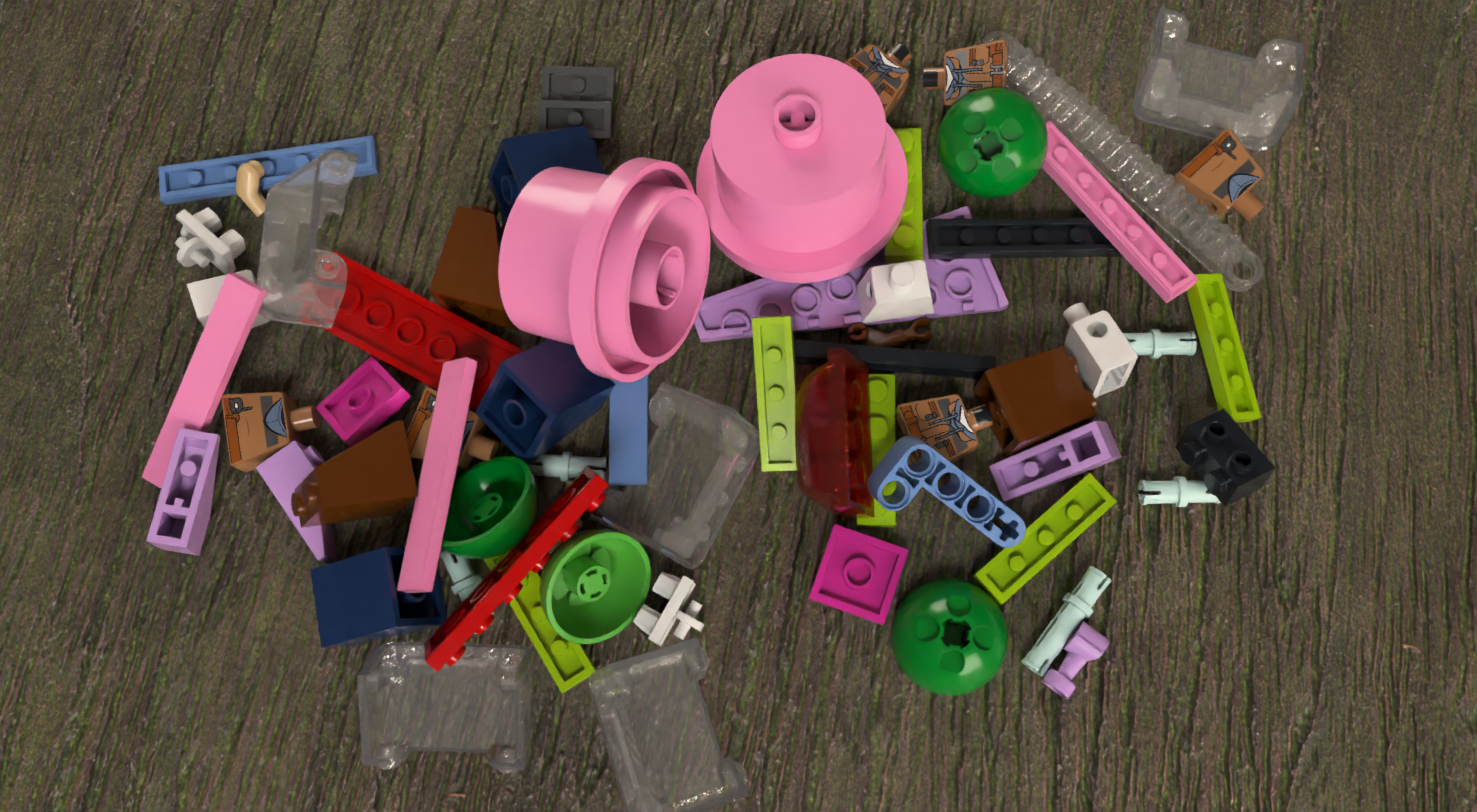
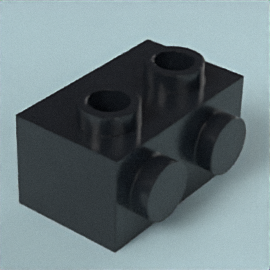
(1224, 457)

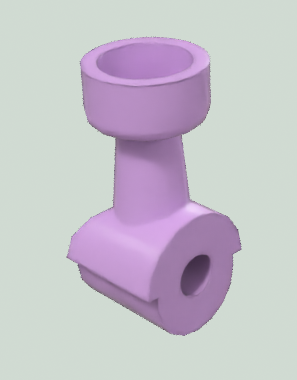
(1083, 646)

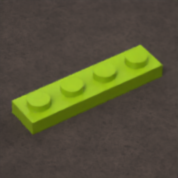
(908, 238)
(1222, 348)
(775, 391)
(883, 438)
(1045, 539)
(564, 659)

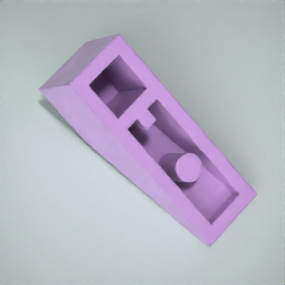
(1055, 460)
(282, 475)
(186, 494)

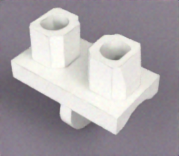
(200, 244)
(677, 593)

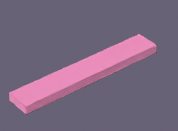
(1115, 218)
(208, 369)
(437, 476)

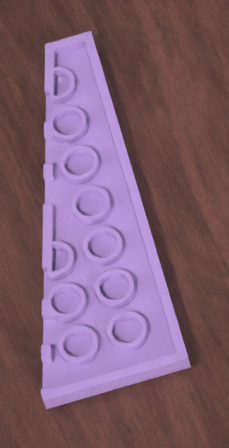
(954, 284)

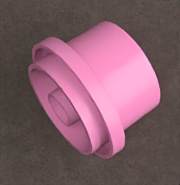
(801, 170)
(607, 263)

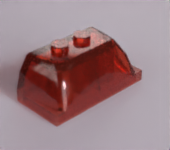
(835, 435)

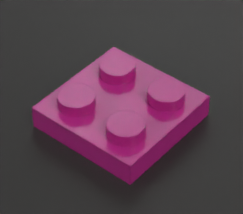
(363, 402)
(858, 574)

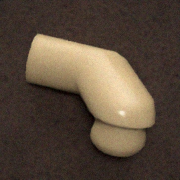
(247, 186)

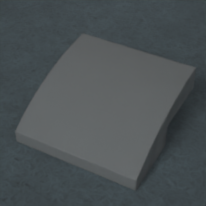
(578, 99)

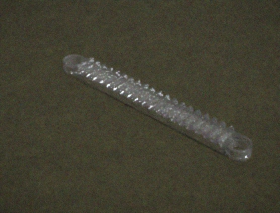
(1129, 168)

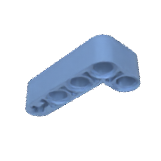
(954, 494)

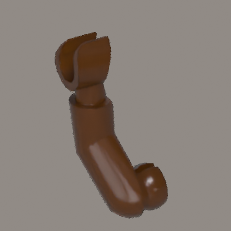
(861, 335)

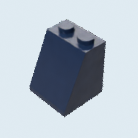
(527, 155)
(541, 398)
(361, 600)

